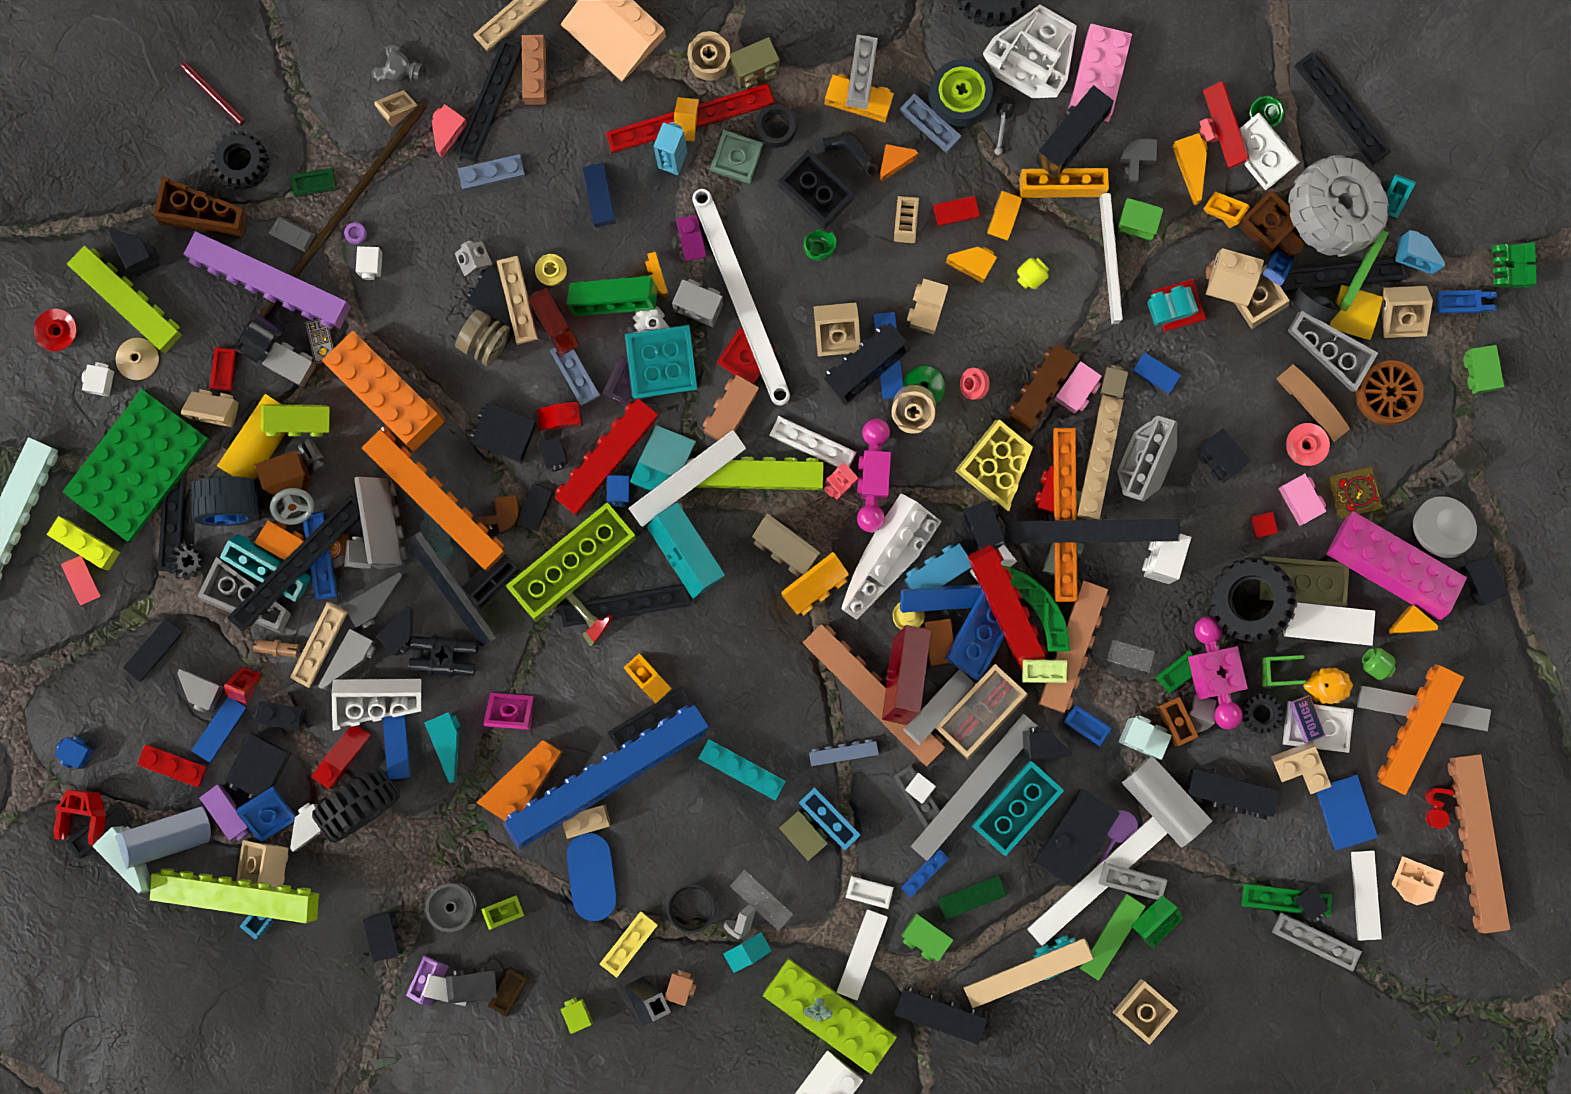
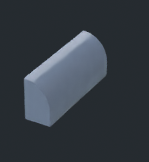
(164, 837)

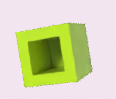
(576, 1015)

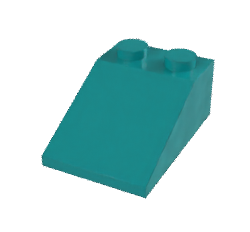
(661, 458)

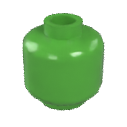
(1379, 663)

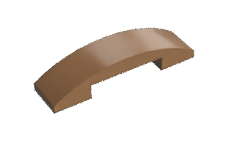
(1314, 402)

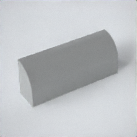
(1166, 801)

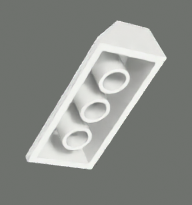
(831, 1077)

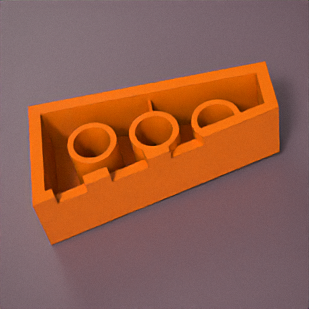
(521, 782)

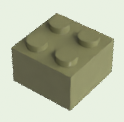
(755, 63)

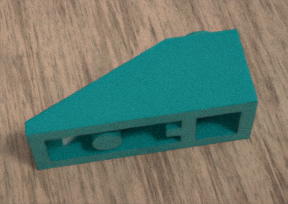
(445, 738)

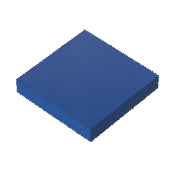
(266, 814)

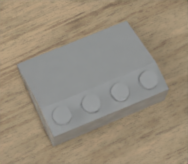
(380, 522)

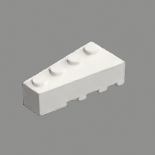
(373, 699)

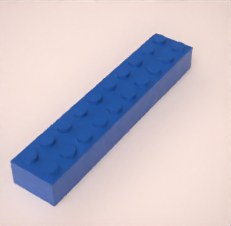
(606, 777)

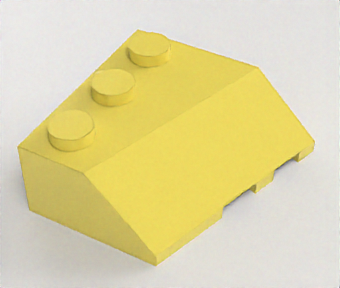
(996, 464)

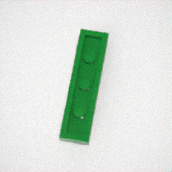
(1276, 898)

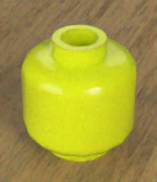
(1032, 273)

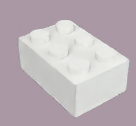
(1166, 560)

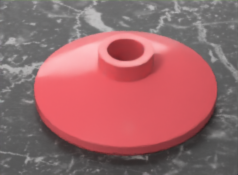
(1317, 440)

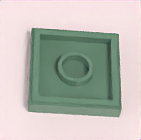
(736, 157)

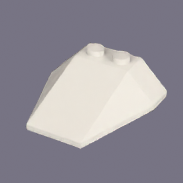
(1033, 53)

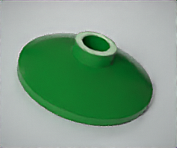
(930, 376)

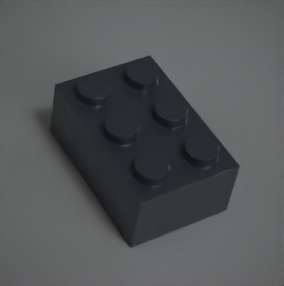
(816, 189)

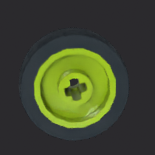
(968, 79)

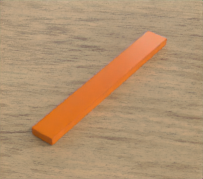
(1065, 509)

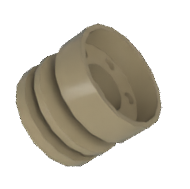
(478, 335)

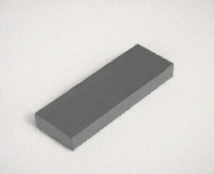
(925, 811)

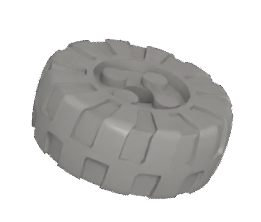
(1338, 205)

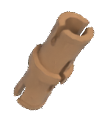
(276, 648)

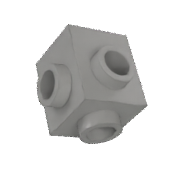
(473, 258)

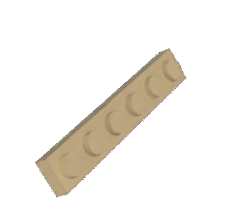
(1100, 458)

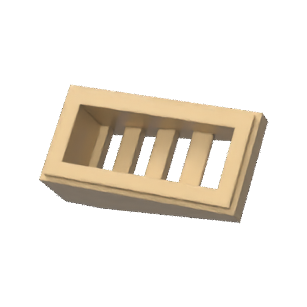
(906, 233)

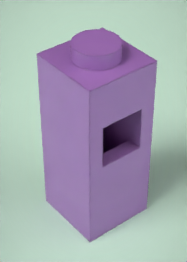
(224, 812)

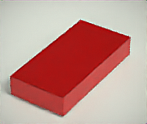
(956, 211)
(223, 369)

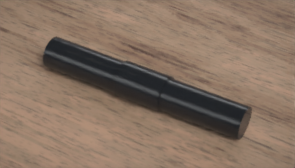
(238, 425)

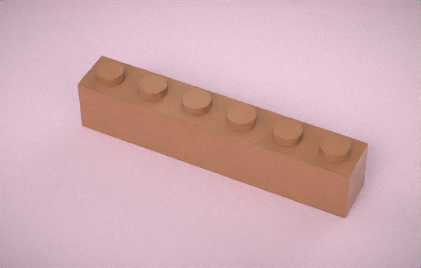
(1080, 627)

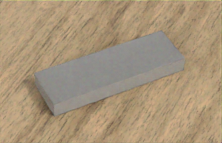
(1132, 881)

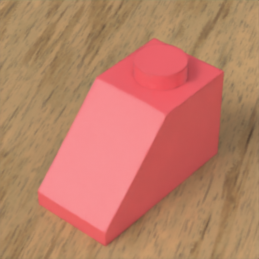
(446, 128)

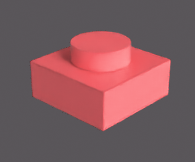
(1208, 130)

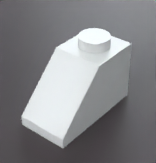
(304, 827)

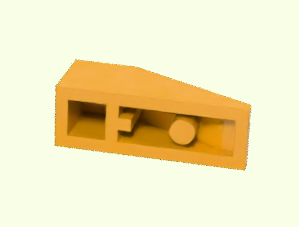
(1192, 160)

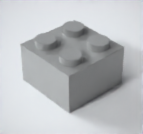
(698, 302)

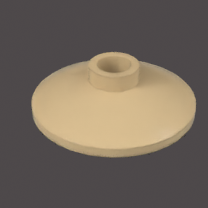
(147, 359)

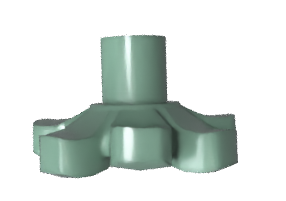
(818, 1011)

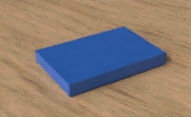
(1346, 813)

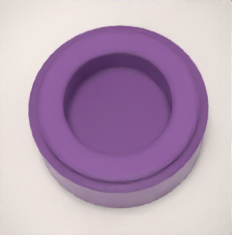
(355, 233)

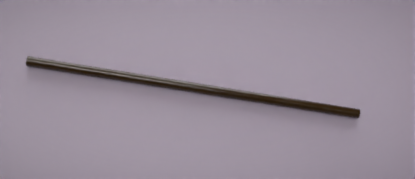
(350, 199)

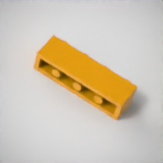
(1070, 183)

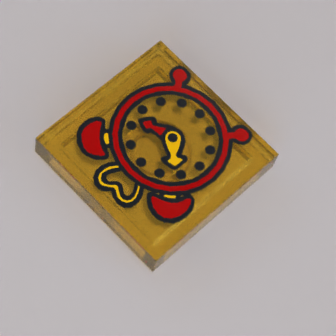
(1355, 492)

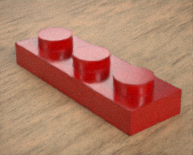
(172, 765)

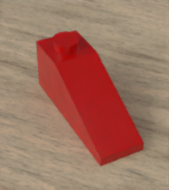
(341, 757)

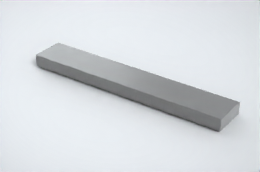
(1400, 703)

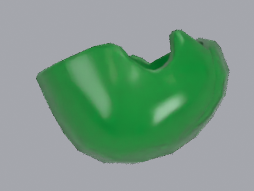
(1270, 108)
(820, 245)

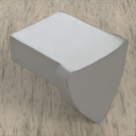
(1202, 713)
(743, 924)

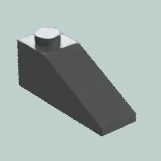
(370, 605)

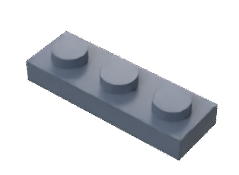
(929, 123)
(491, 172)
(576, 376)

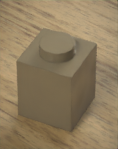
(1113, 382)

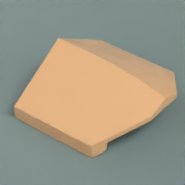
(1417, 881)

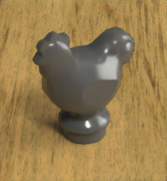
(397, 67)

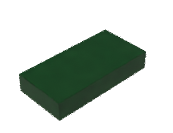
(313, 182)

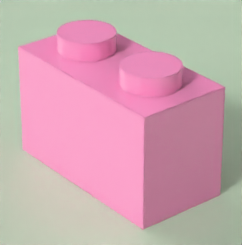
(1078, 387)
(1302, 499)

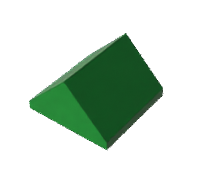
(1157, 921)

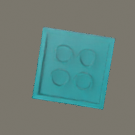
(660, 361)

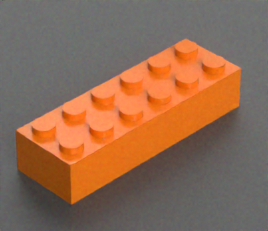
(383, 391)

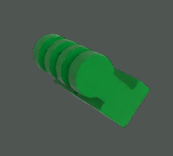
(1521, 257)

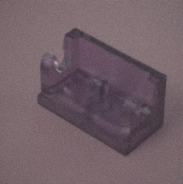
(619, 384)

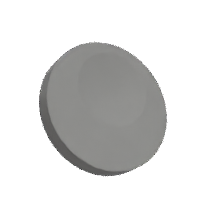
(1445, 527)

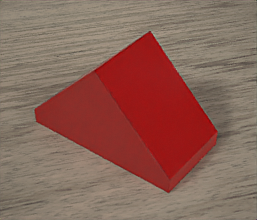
(242, 685)

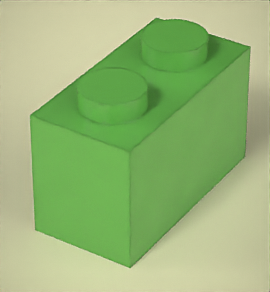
(1483, 369)
(926, 937)

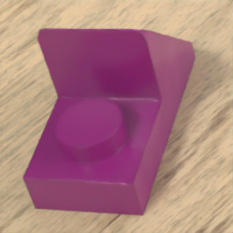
(691, 238)

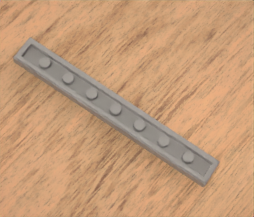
(972, 789)

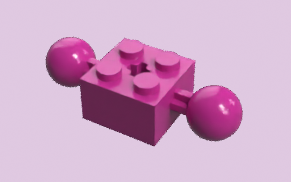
(875, 475)
(1230, 670)

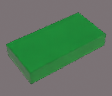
(1176, 673)

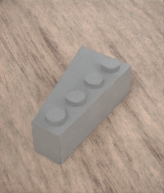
(1335, 350)
(228, 589)

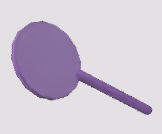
(1121, 830)

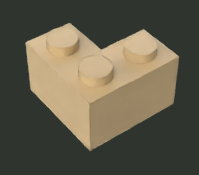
(929, 304)
(1302, 761)
(587, 821)

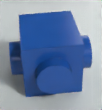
(73, 752)

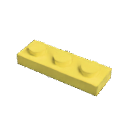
(628, 944)

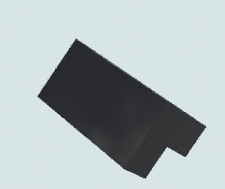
(487, 584)

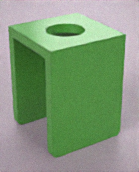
(1139, 219)
(1266, 672)

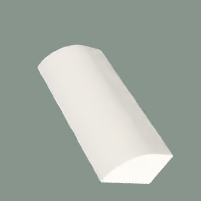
(1332, 624)

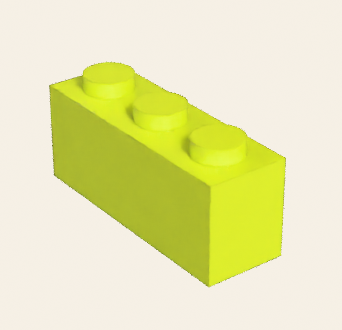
(83, 543)

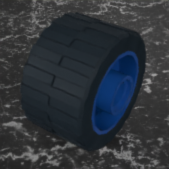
(224, 501)

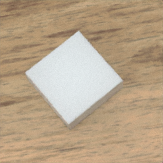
(920, 788)

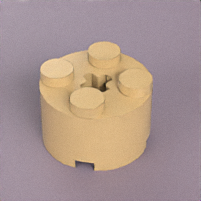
(705, 44)
(924, 414)

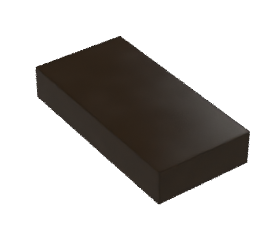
(508, 992)

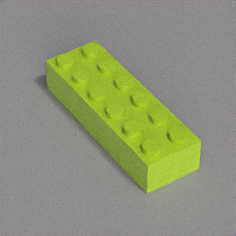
(571, 562)
(849, 1027)

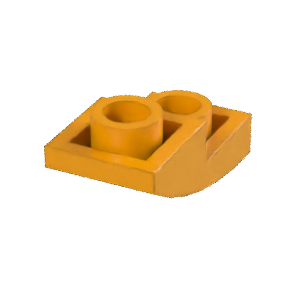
(1004, 215)

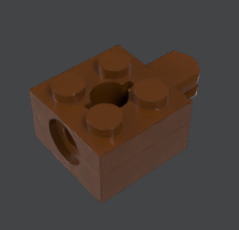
(1271, 226)

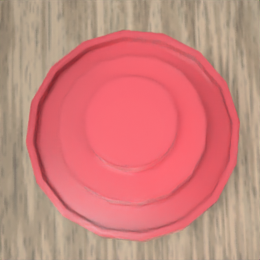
(974, 383)

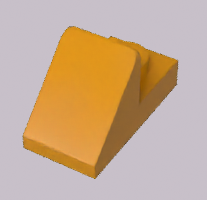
(1226, 208)
(654, 267)

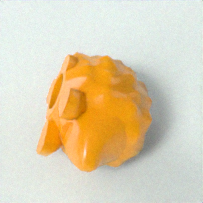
(1329, 685)

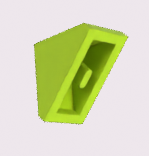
(502, 912)

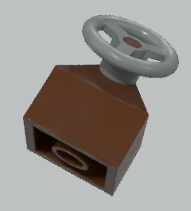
(287, 480)

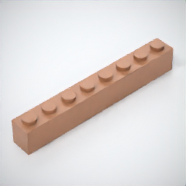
(866, 687)
(1479, 844)

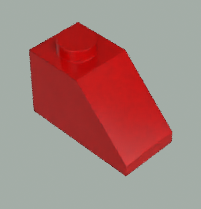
(559, 416)

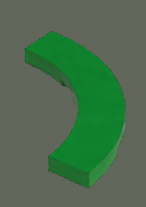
(1046, 609)

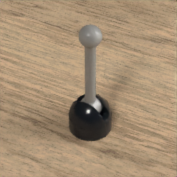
(1004, 112)

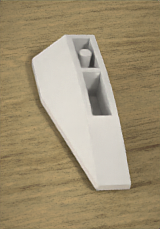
(889, 553)

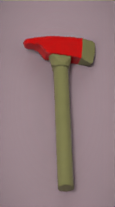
(596, 626)

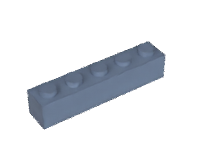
(843, 752)

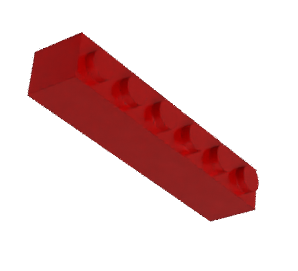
(606, 457)
(1006, 605)

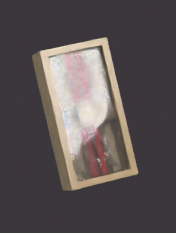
(981, 712)

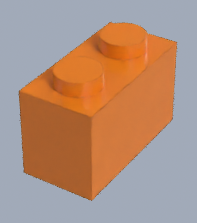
(278, 540)

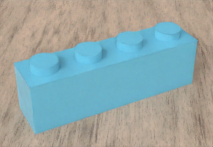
(670, 148)

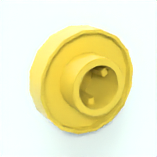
(551, 270)
(908, 618)

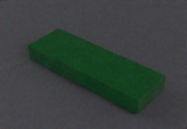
(971, 897)

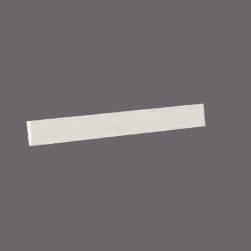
(1089, 888)

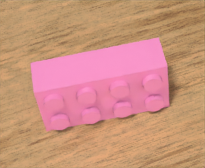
(1101, 63)

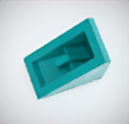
(1397, 192)
(747, 952)

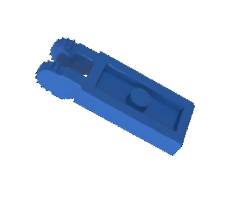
(1463, 302)

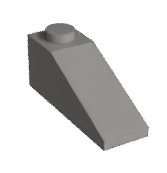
(350, 655)

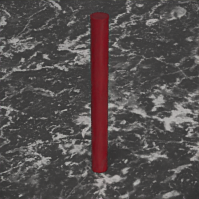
(213, 93)

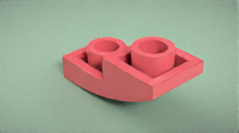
(840, 481)
(80, 580)

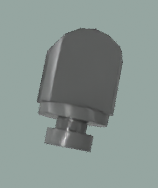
(311, 455)

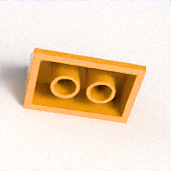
(815, 584)

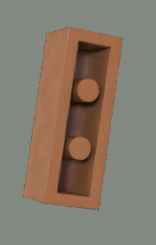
(534, 69)
(730, 408)

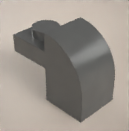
(1135, 154)

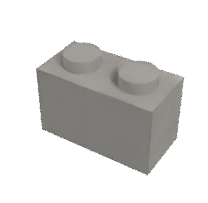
(289, 364)

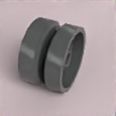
(464, 907)

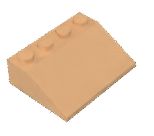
(614, 32)

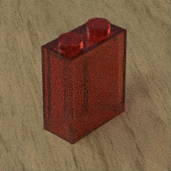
(553, 321)

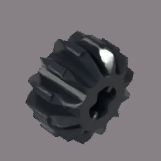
(191, 557)

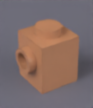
(680, 988)

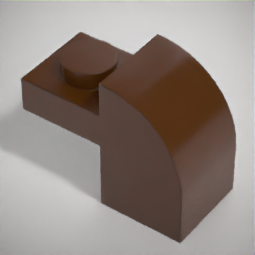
(507, 514)

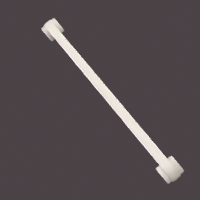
(741, 296)

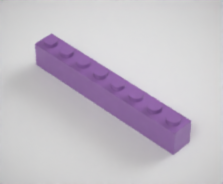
(267, 280)

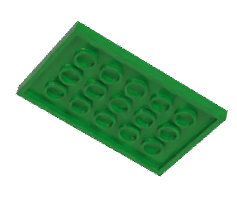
(135, 465)

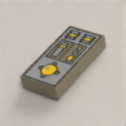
(320, 340)

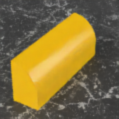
(250, 446)

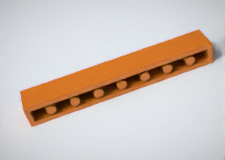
(434, 500)

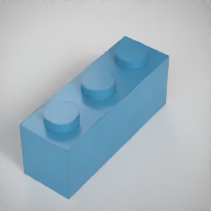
(939, 570)
(829, 818)

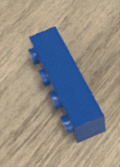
(924, 873)

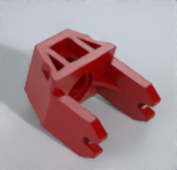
(80, 803)

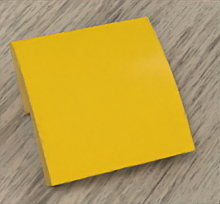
(1360, 316)

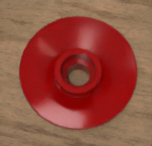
(47, 324)

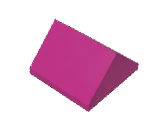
(509, 711)

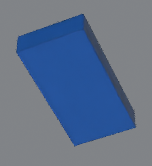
(1156, 373)
(1087, 725)

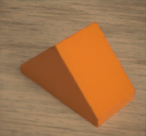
(895, 159)

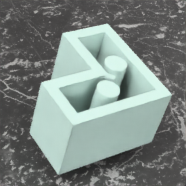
(1144, 737)

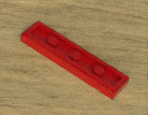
(1226, 125)

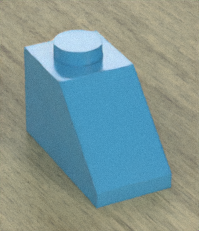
(1418, 252)

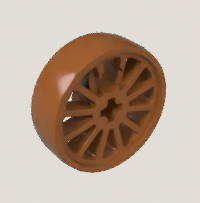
(1397, 394)

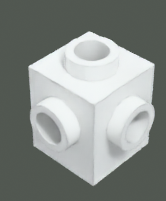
(649, 320)

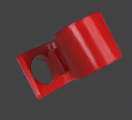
(1436, 816)

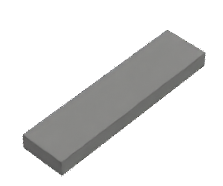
(862, 72)
(939, 706)
(1316, 941)

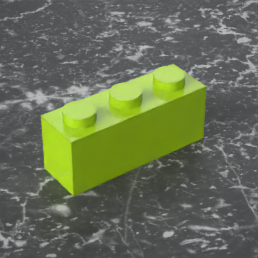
(294, 419)

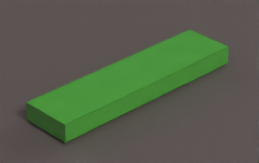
(1363, 271)
(1113, 936)

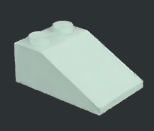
(108, 848)

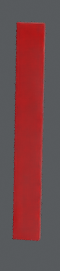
(708, 113)

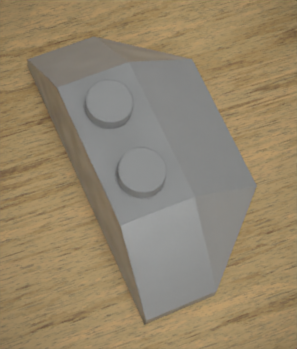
(1148, 458)

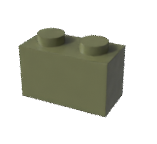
(804, 835)

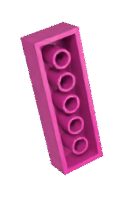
(1396, 566)

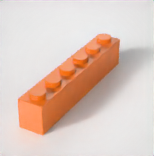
(1420, 728)

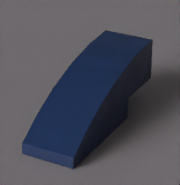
(599, 195)

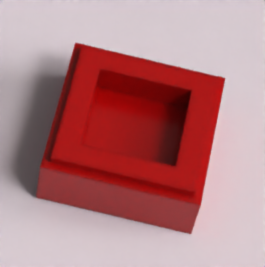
(1264, 525)

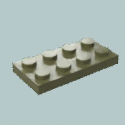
(1314, 581)

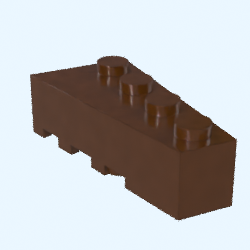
(196, 210)
(1043, 387)

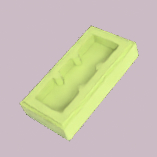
(1044, 671)

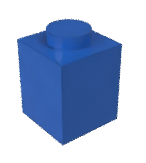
(618, 491)

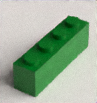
(612, 296)

